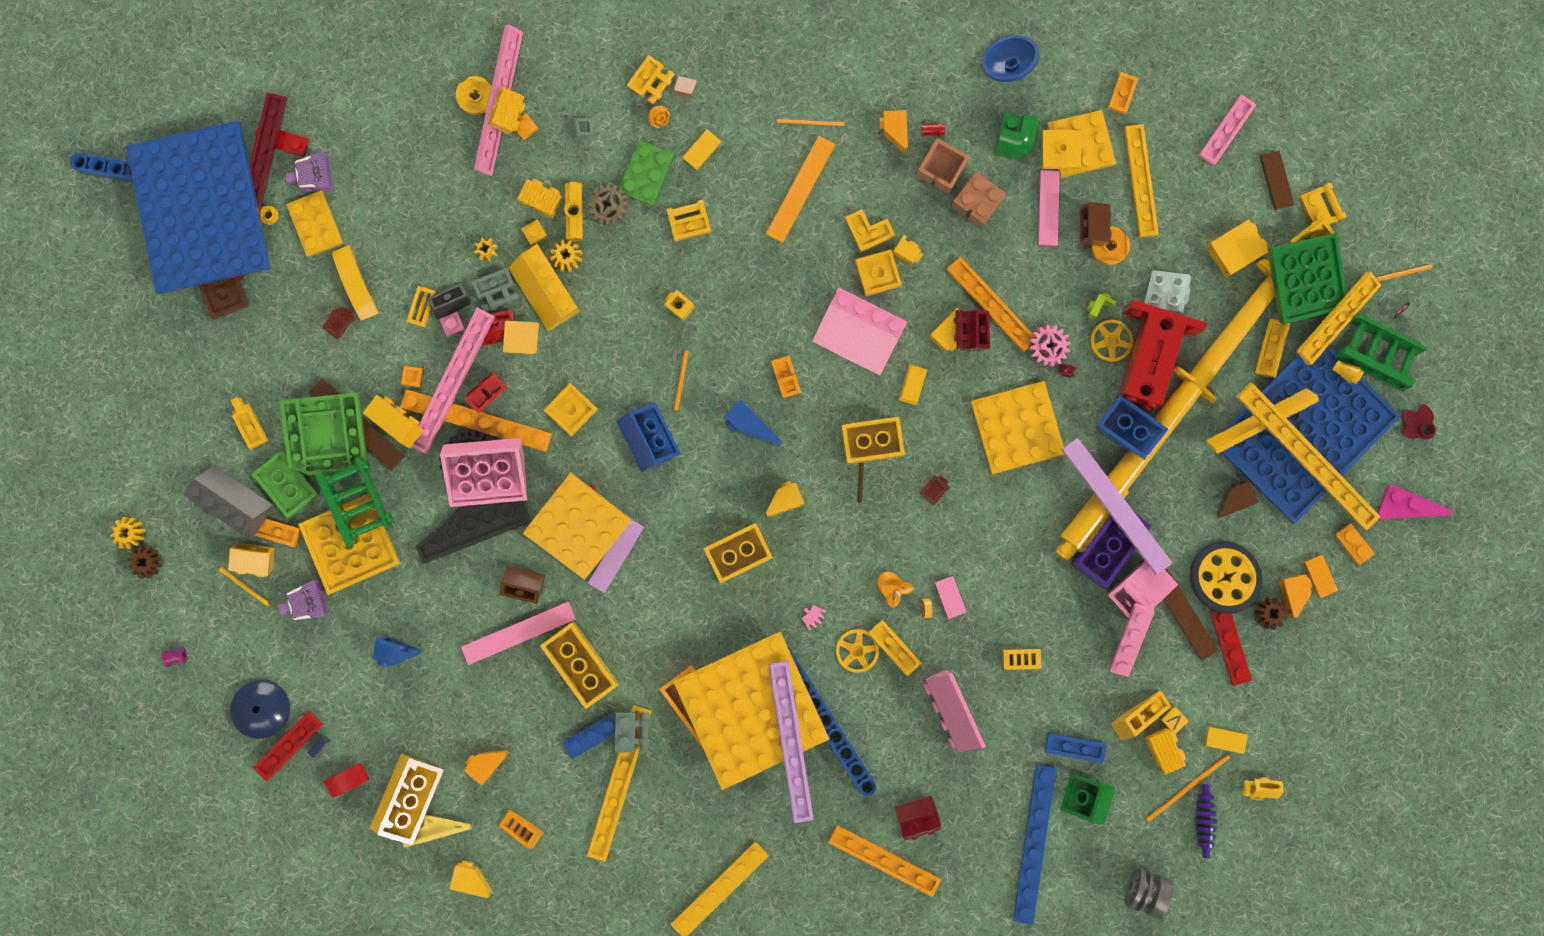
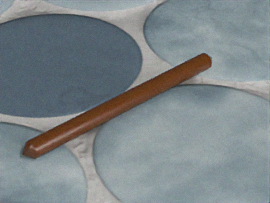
(860, 482)

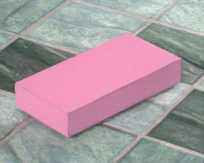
(950, 597)

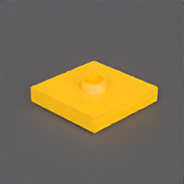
(1061, 149)
(878, 272)
(570, 409)

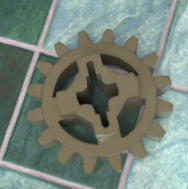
(611, 198)

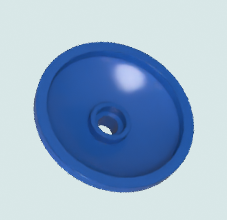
(1011, 58)

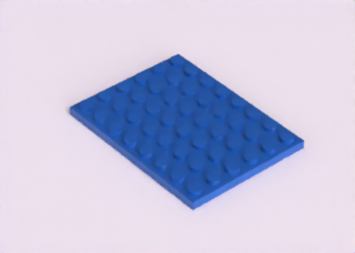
(198, 207)
(1337, 426)

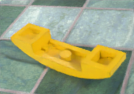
(354, 283)

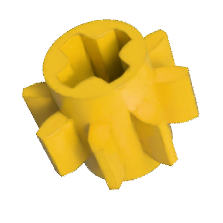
(491, 249)

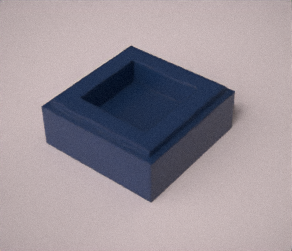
(319, 746)

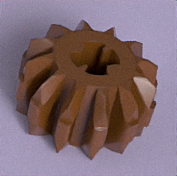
(152, 562)
(1263, 614)

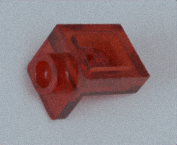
(338, 321)
(935, 489)

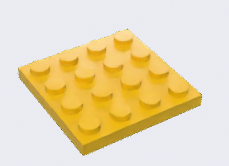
(1017, 427)
(577, 526)
(344, 565)

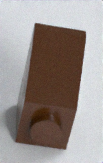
(1237, 498)

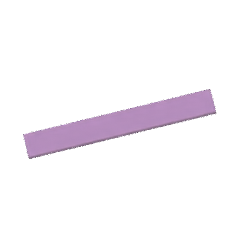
(1116, 506)
(791, 742)

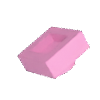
(452, 324)

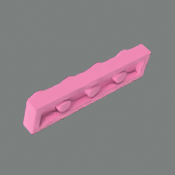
(1131, 639)

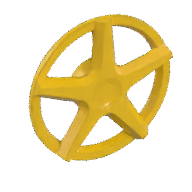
(1111, 340)
(856, 651)

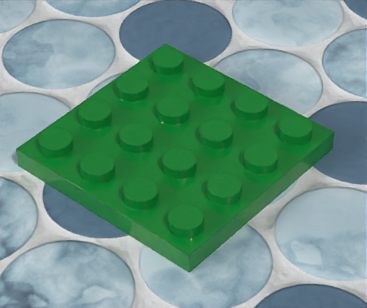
(1307, 277)

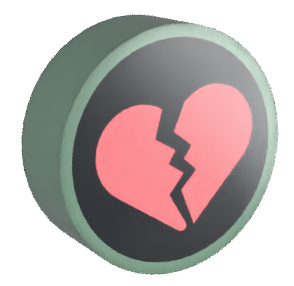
(1405, 311)

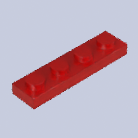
(1231, 648)
(288, 746)

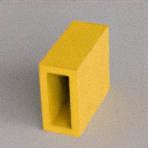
(1237, 248)

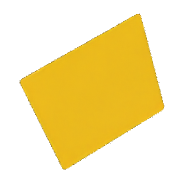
(520, 337)

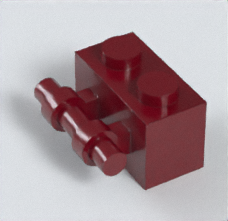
(972, 330)
(918, 818)

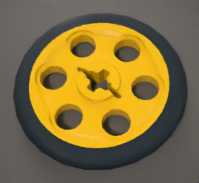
(1203, 589)

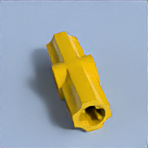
(573, 200)

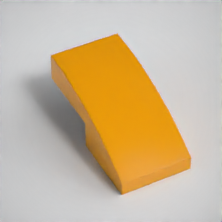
(785, 376)

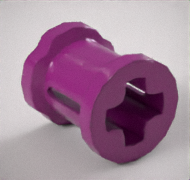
(174, 656)

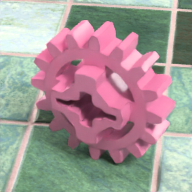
(1048, 338)

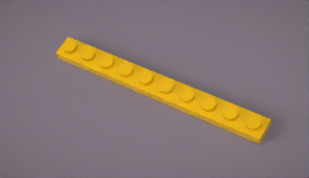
(1308, 456)

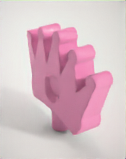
(812, 616)

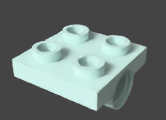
(1168, 291)

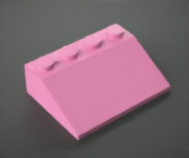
(859, 331)
(484, 472)
(954, 712)

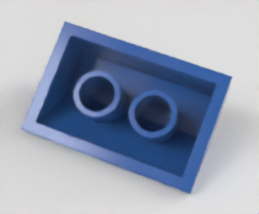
(648, 437)

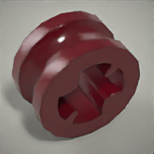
(1067, 370)

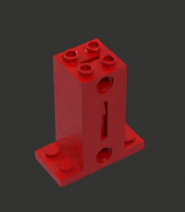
(1154, 352)

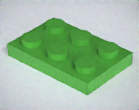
(646, 173)
(285, 486)

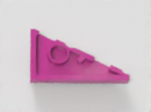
(1403, 504)

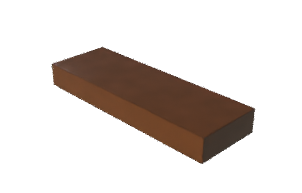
(1276, 180)

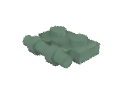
(493, 284)
(625, 732)

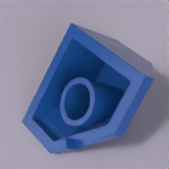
(391, 652)

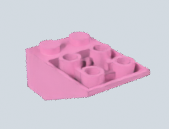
(1142, 588)

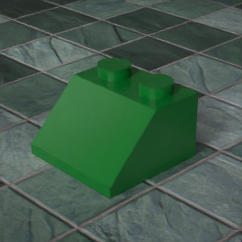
(1087, 799)

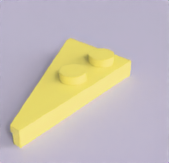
(436, 828)

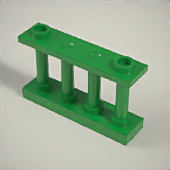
(1379, 371)
(342, 516)

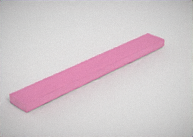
(502, 78)
(453, 379)

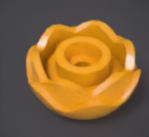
(658, 116)

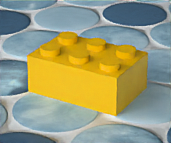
(872, 440)
(738, 553)

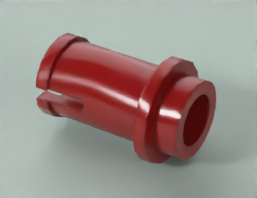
(933, 130)

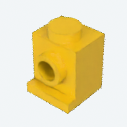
(908, 251)
(677, 297)

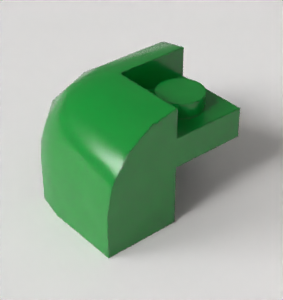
(1016, 136)

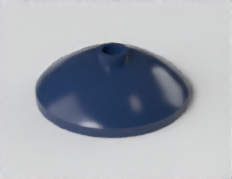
(273, 707)

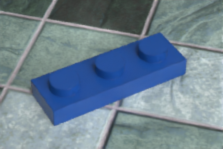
(591, 736)
(1075, 747)

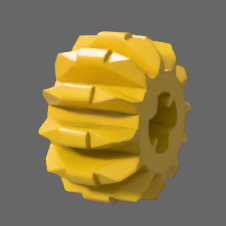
(560, 261)
(134, 533)

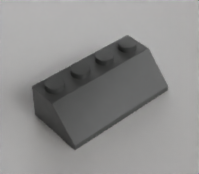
(229, 501)

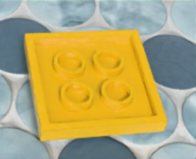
(1095, 141)

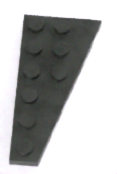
(473, 526)

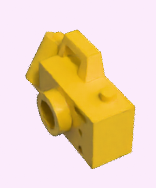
(1262, 788)

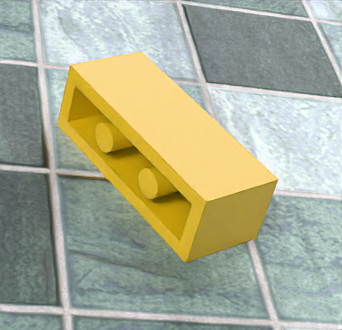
(393, 420)

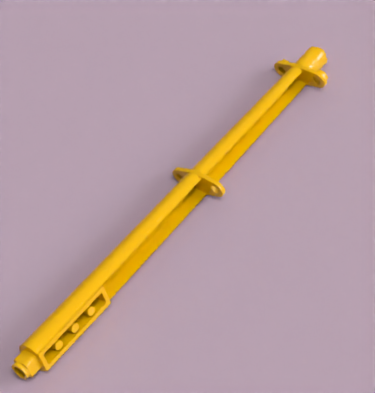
(1093, 514)

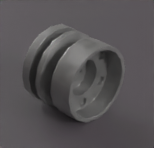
(1149, 893)

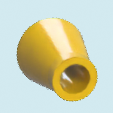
(1349, 372)

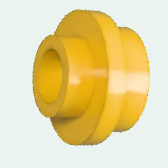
(266, 209)

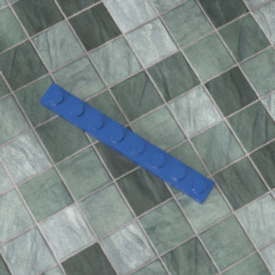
(1034, 844)

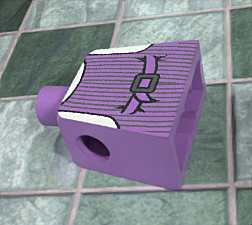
(312, 174)
(305, 602)

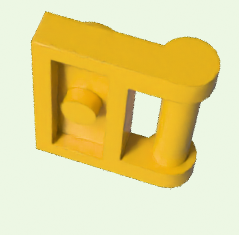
(1315, 206)
(689, 226)

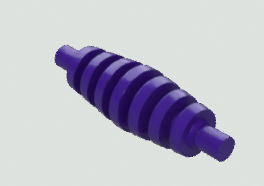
(1205, 844)

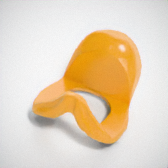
(890, 583)

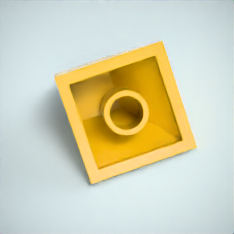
(785, 499)

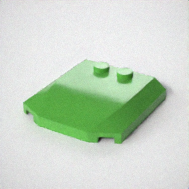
(323, 433)

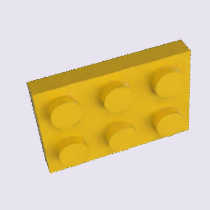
(314, 223)

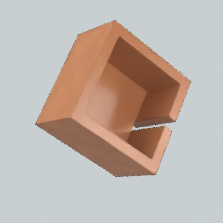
(942, 166)
(980, 198)

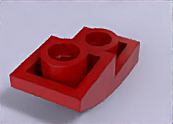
(346, 780)

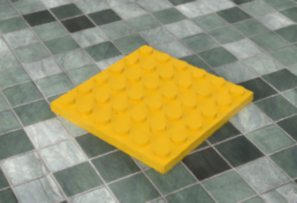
(736, 710)

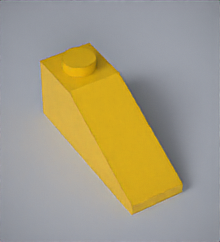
(1140, 716)

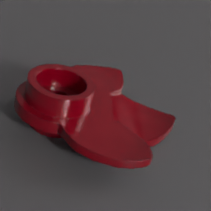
(1416, 421)

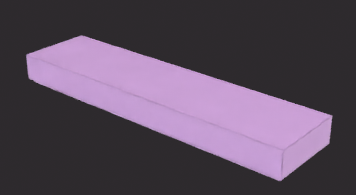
(615, 557)

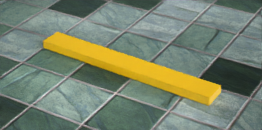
(615, 797)

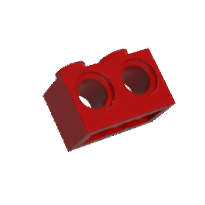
(485, 392)

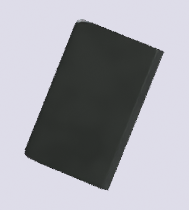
(449, 301)

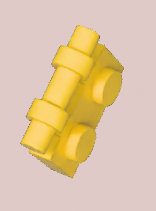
(646, 76)

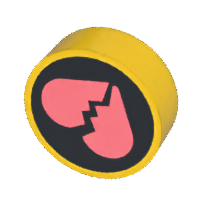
(926, 608)

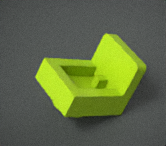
(1094, 306)

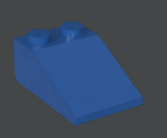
(746, 423)
(1131, 428)

